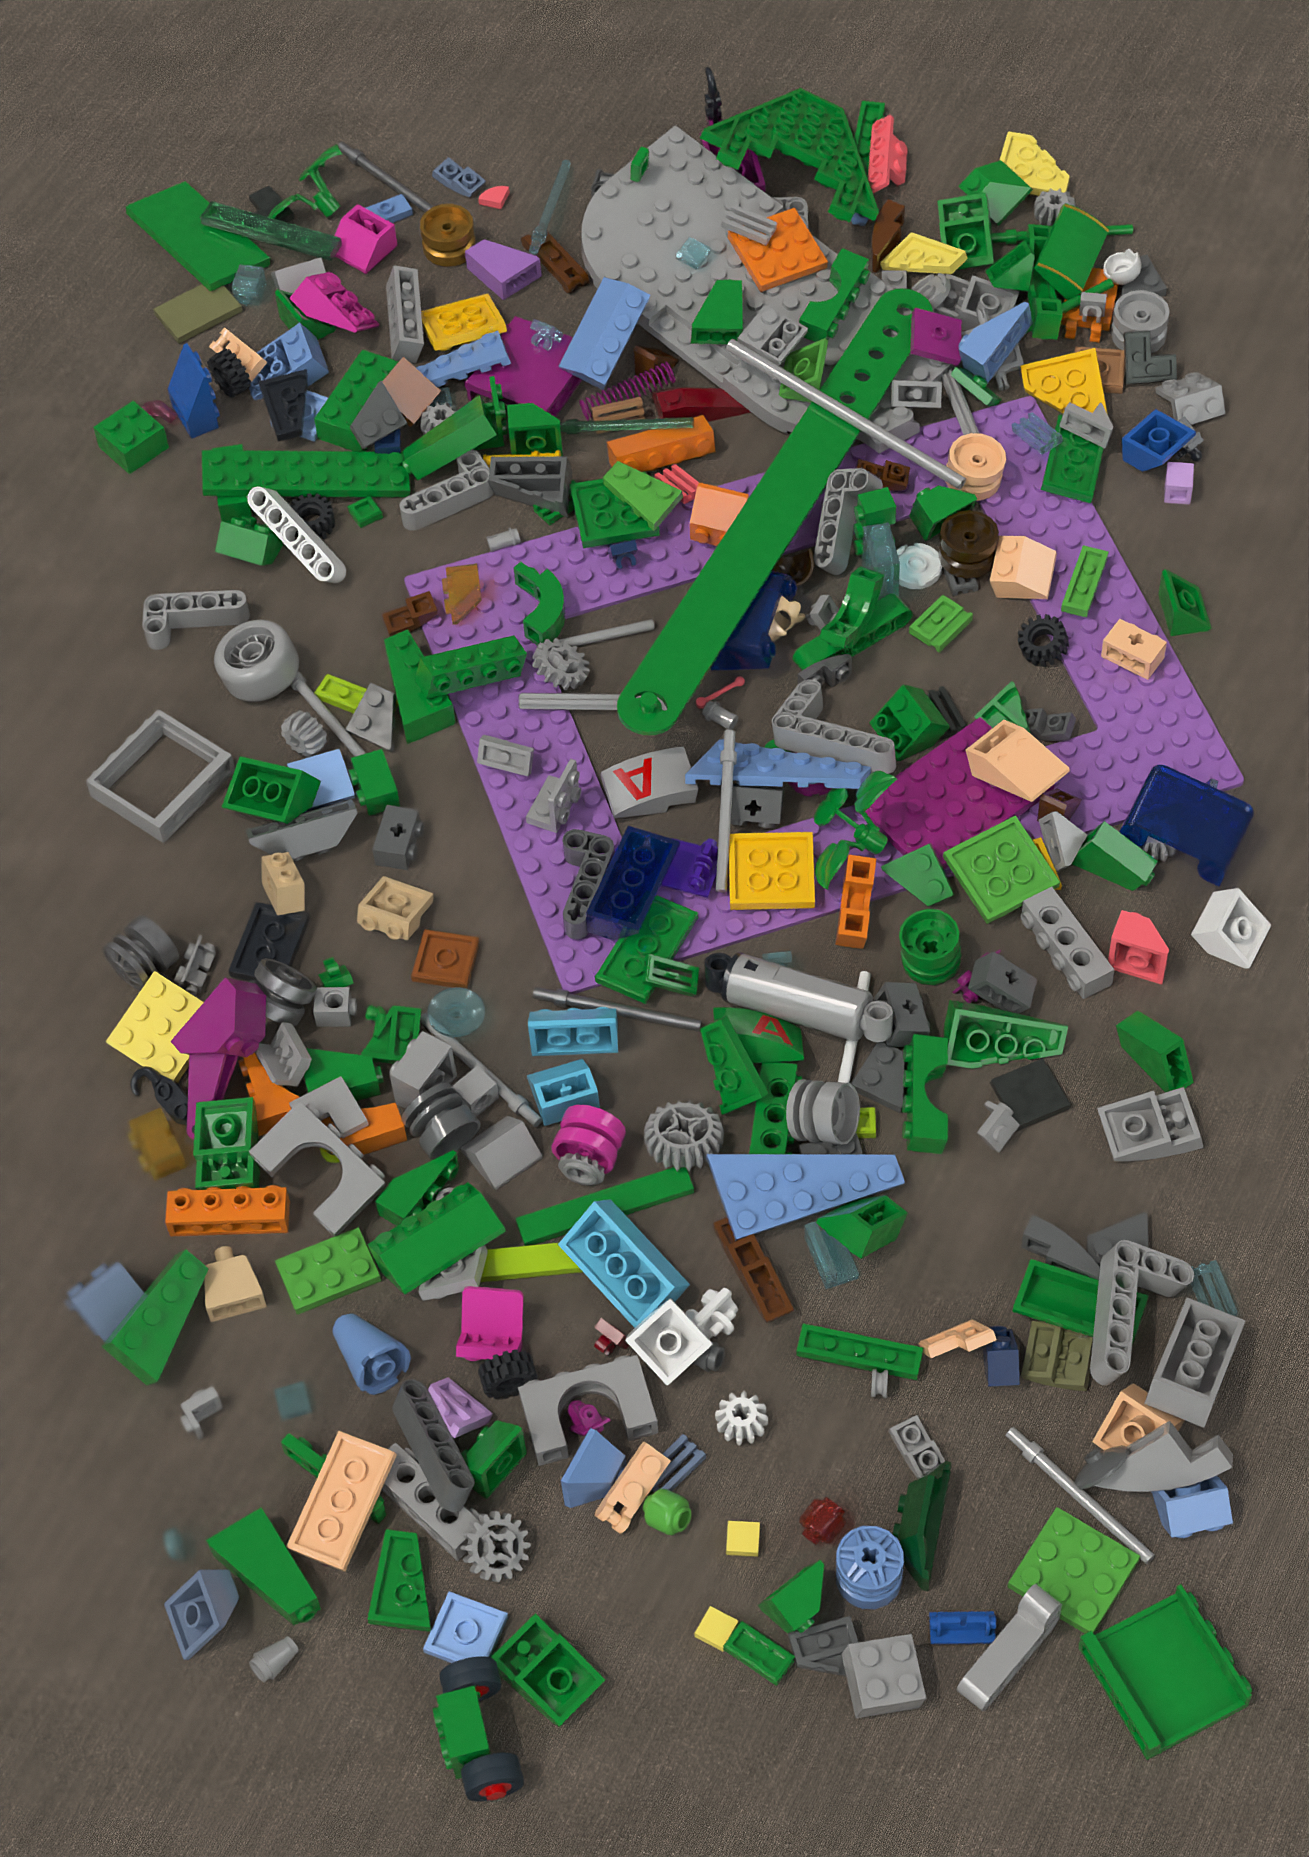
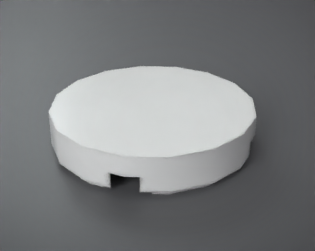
(918, 566)

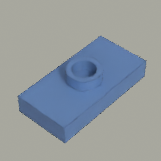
(392, 209)

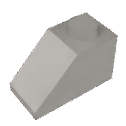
(927, 398)

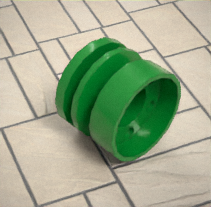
(930, 946)

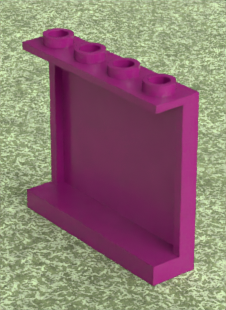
(532, 371)

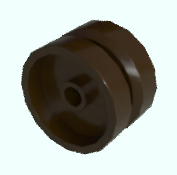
(968, 544)

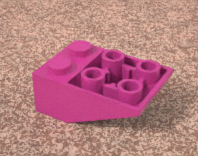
(328, 301)

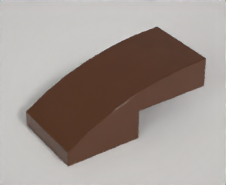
(417, 612)

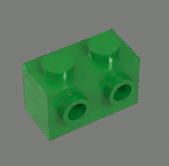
(374, 781)

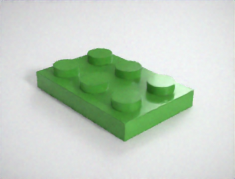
(327, 1270)

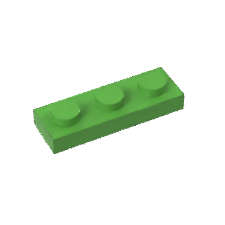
(1084, 581)

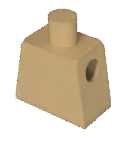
(231, 1286)

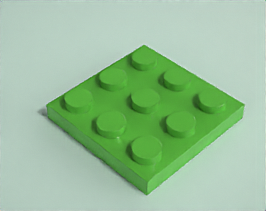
(1000, 869)
(1075, 1568)

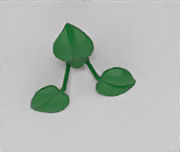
(323, 198)
(866, 835)

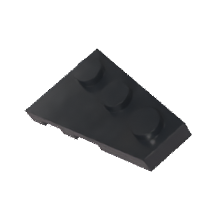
(285, 403)

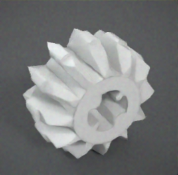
(733, 1425)

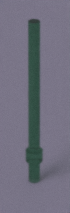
(574, 426)

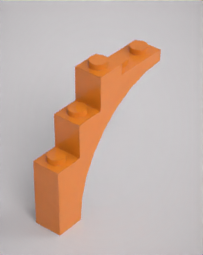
(273, 1102)

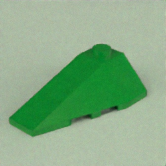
(991, 1036)

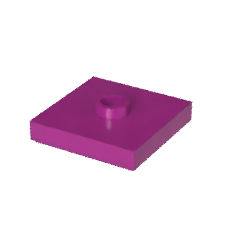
(935, 336)

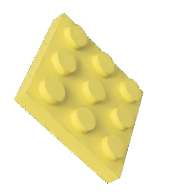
(151, 1025)

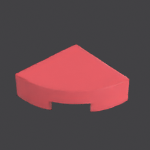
(494, 197)

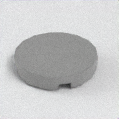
(933, 288)

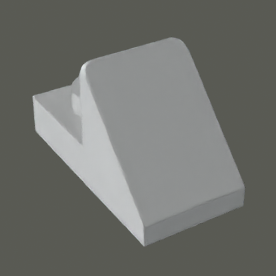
(1090, 426)

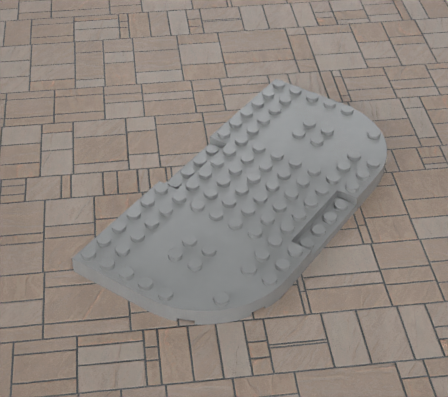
(685, 193)

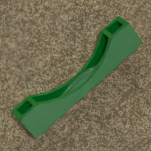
(1043, 303)

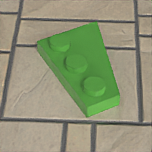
(644, 493)

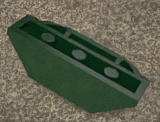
(922, 1521)

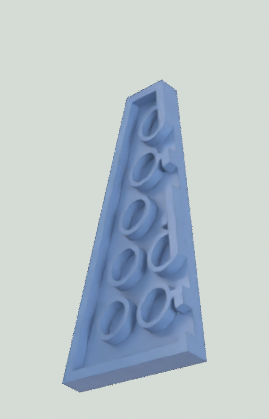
(783, 1188)

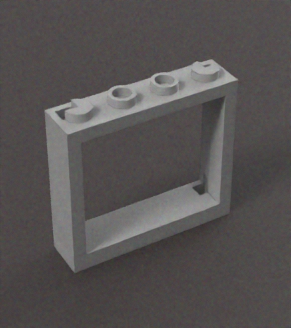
(188, 801)

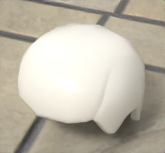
(1122, 267)

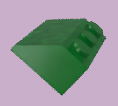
(270, 790)

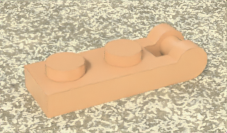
(249, 358)
(632, 1487)

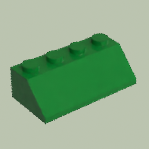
(435, 1238)

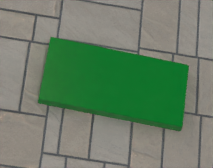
(204, 251)

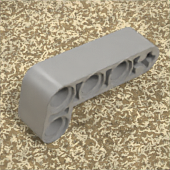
(450, 495)
(839, 518)
(191, 610)
(996, 1667)

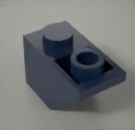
(1001, 1358)

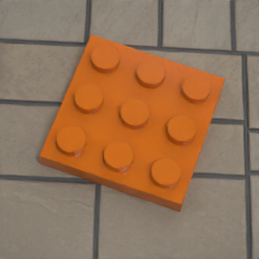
(786, 256)

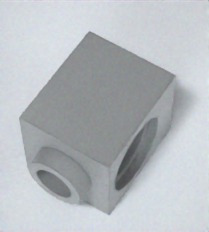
(328, 997)
(477, 1090)

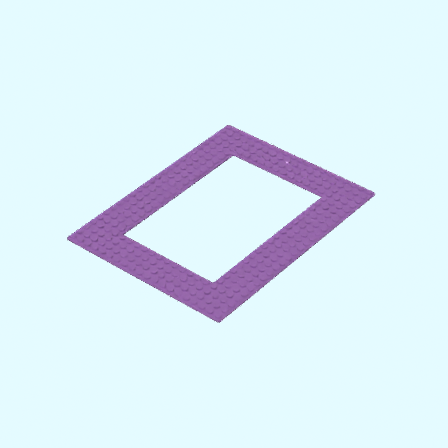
(1135, 717)

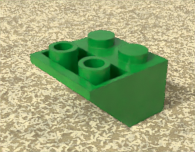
(248, 540)
(910, 722)
(865, 1224)

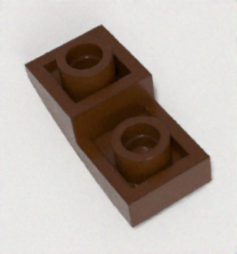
(891, 474)

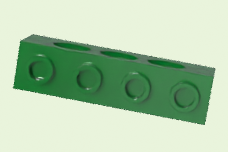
(778, 1079)

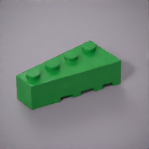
(418, 714)

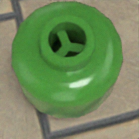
(667, 1511)

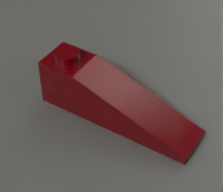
(696, 401)

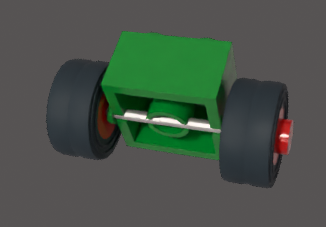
(464, 1734)

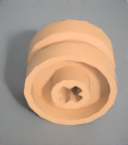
(980, 462)

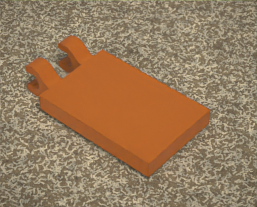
(1073, 319)

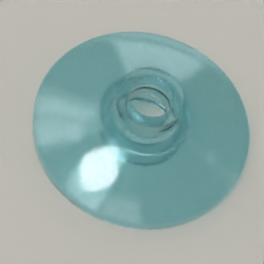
(454, 1003)

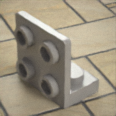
(555, 799)

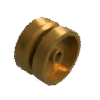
(447, 234)

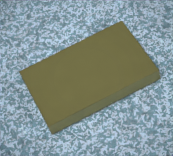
(196, 311)

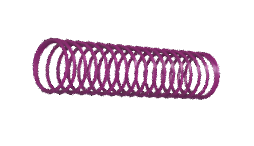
(582, 403)

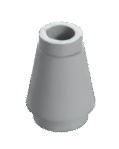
(272, 1659)

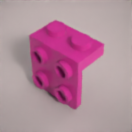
(490, 1322)

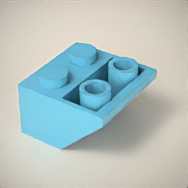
(561, 1088)

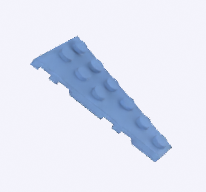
(774, 766)

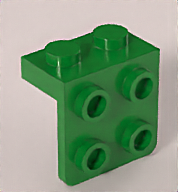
(498, 411)

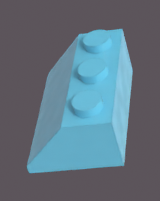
(573, 1031)

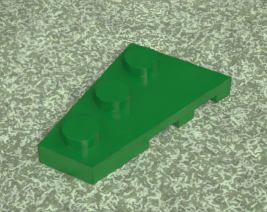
(399, 1585)

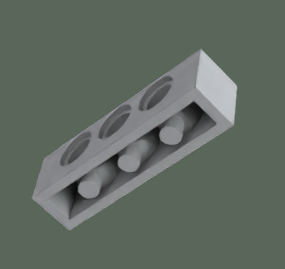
(404, 314)
(1049, 907)
(427, 1515)

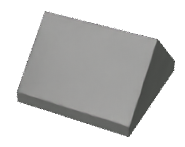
(290, 278)
(502, 1151)

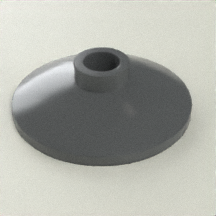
(1100, 1465)

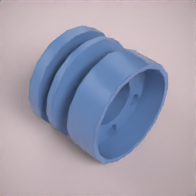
(867, 1583)

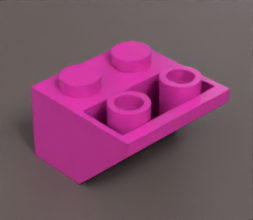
(365, 238)

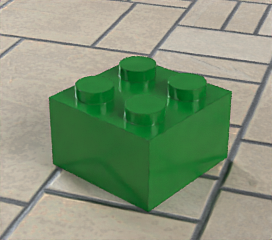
(131, 437)

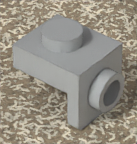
(998, 1126)
(198, 1407)

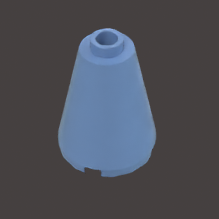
(370, 1353)

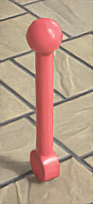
(701, 701)

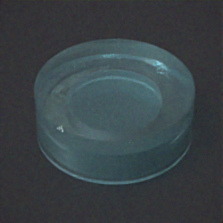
(174, 1544)

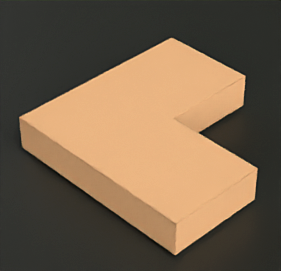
(967, 1335)

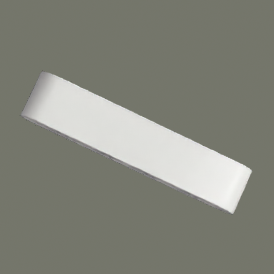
(306, 540)

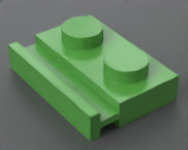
(940, 623)

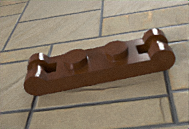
(558, 263)

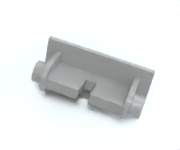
(197, 956)

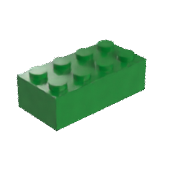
(348, 399)

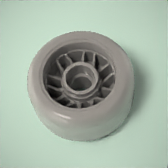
(256, 660)

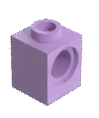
(1178, 482)

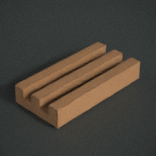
(619, 415)

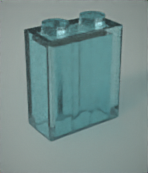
(881, 556)

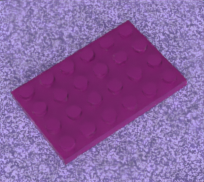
(942, 801)

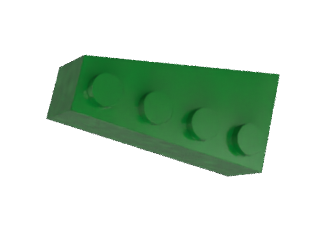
(154, 1323)

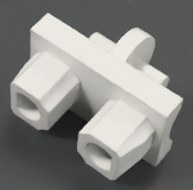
(716, 1314)

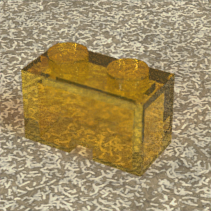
(157, 1144)

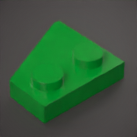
(1005, 706)
(921, 875)
(394, 1034)

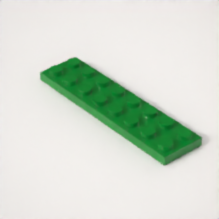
(304, 473)

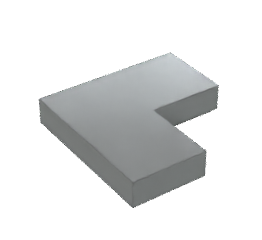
(337, 1102)

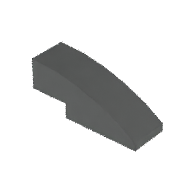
(1058, 1248)

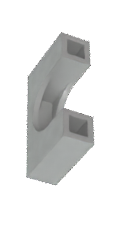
(303, 1129)
(617, 1380)

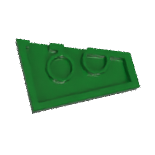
(733, 1068)

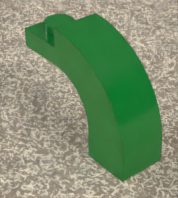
(855, 610)
(549, 615)

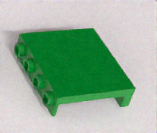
(1166, 1673)

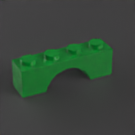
(846, 275)
(925, 1124)

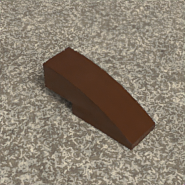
(886, 232)

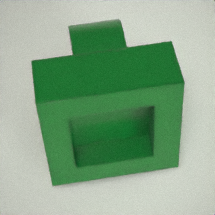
(335, 975)

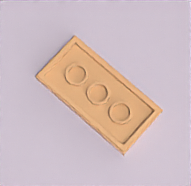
(341, 1501)

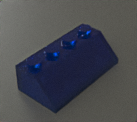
(630, 884)

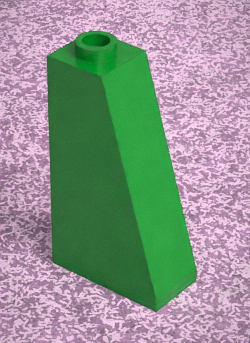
(450, 439)
(264, 1564)

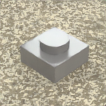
(895, 278)

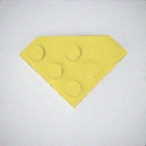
(1033, 164)

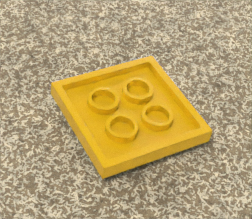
(461, 322)
(771, 870)

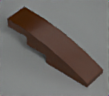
(754, 1272)

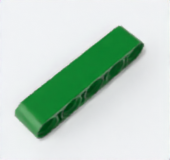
(888, 616)

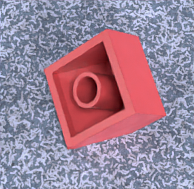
(1138, 948)

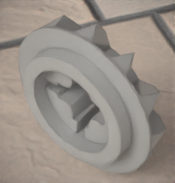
(581, 1169)

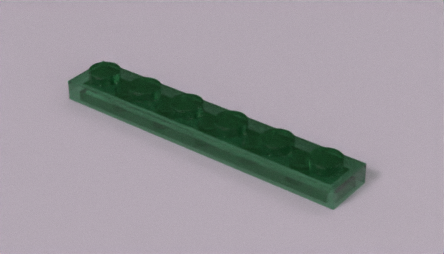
(271, 231)

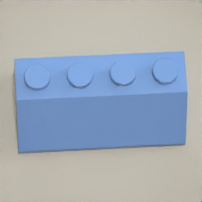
(604, 332)

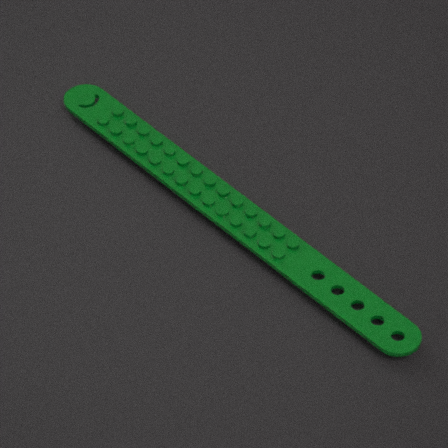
(766, 523)

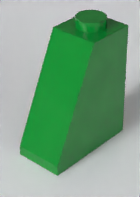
(720, 314)
(1115, 858)
(1156, 1051)
(355, 1069)

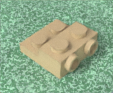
(393, 908)

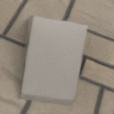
(1061, 839)

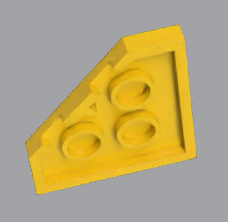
(1065, 380)

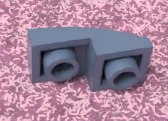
(458, 179)

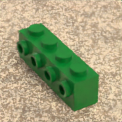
(470, 666)

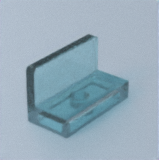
(830, 1257)

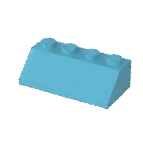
(622, 1262)

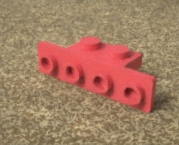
(887, 156)

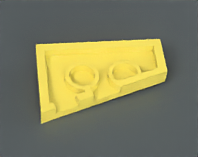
(924, 255)

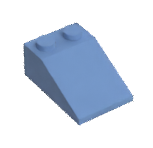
(992, 342)

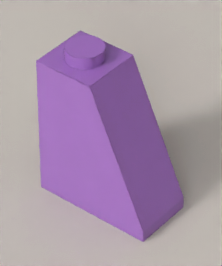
(502, 267)

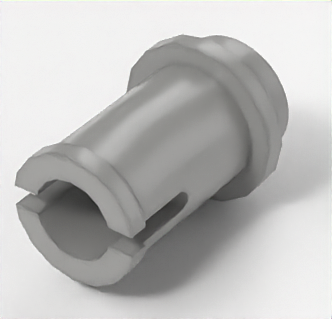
(503, 539)
(714, 712)

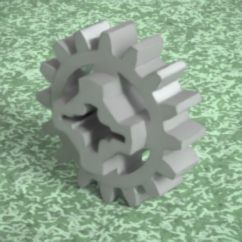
(560, 664)
(505, 1536)

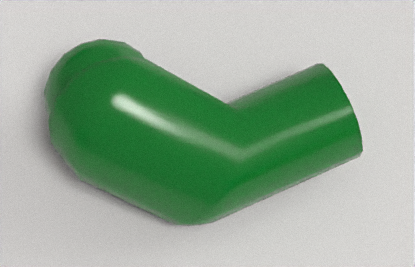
(376, 1014)

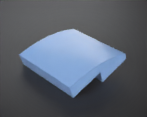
(332, 773)

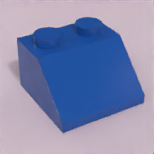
(1154, 441)

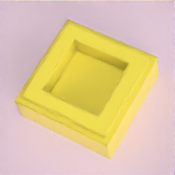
(743, 1538)
(716, 1628)

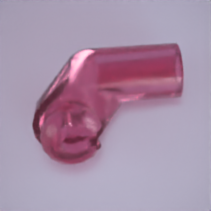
(158, 407)

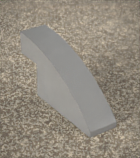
(1167, 1462)

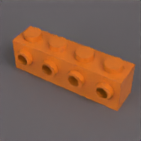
(663, 446)
(227, 1211)

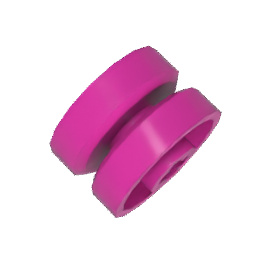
(590, 1134)

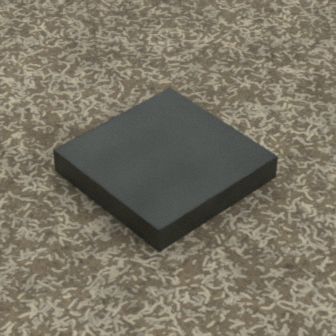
(1030, 1093)

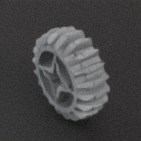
(683, 1134)

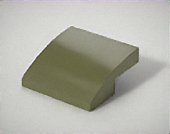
(1057, 1357)

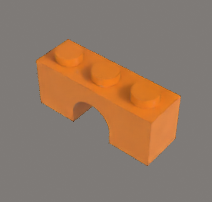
(855, 901)

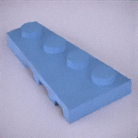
(468, 358)

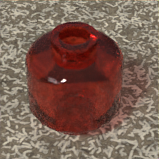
(822, 1521)

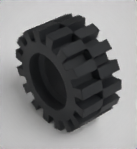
(228, 373)
(318, 507)
(1041, 627)
(506, 1373)

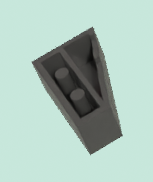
(533, 481)

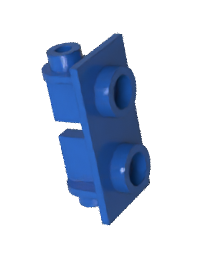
(962, 1627)

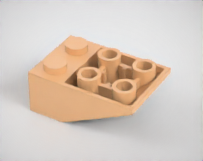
(1015, 761)

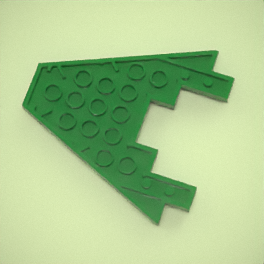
(808, 130)

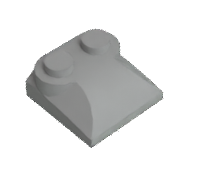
(896, 421)

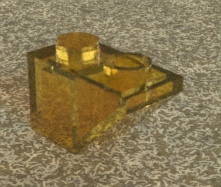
(463, 591)

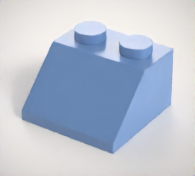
(1194, 1508)

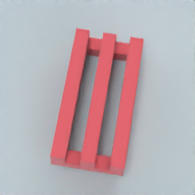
(682, 480)

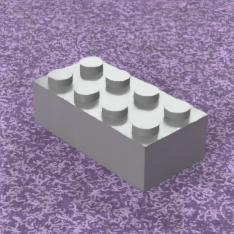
(1194, 1362)

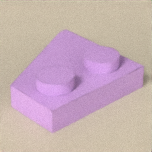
(458, 1408)

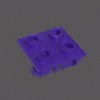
(693, 868)

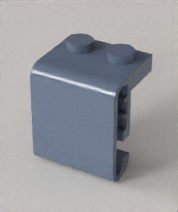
(104, 1299)

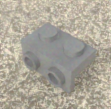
(285, 1057)

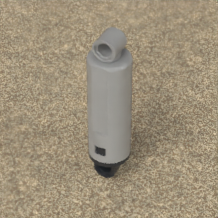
(798, 997)

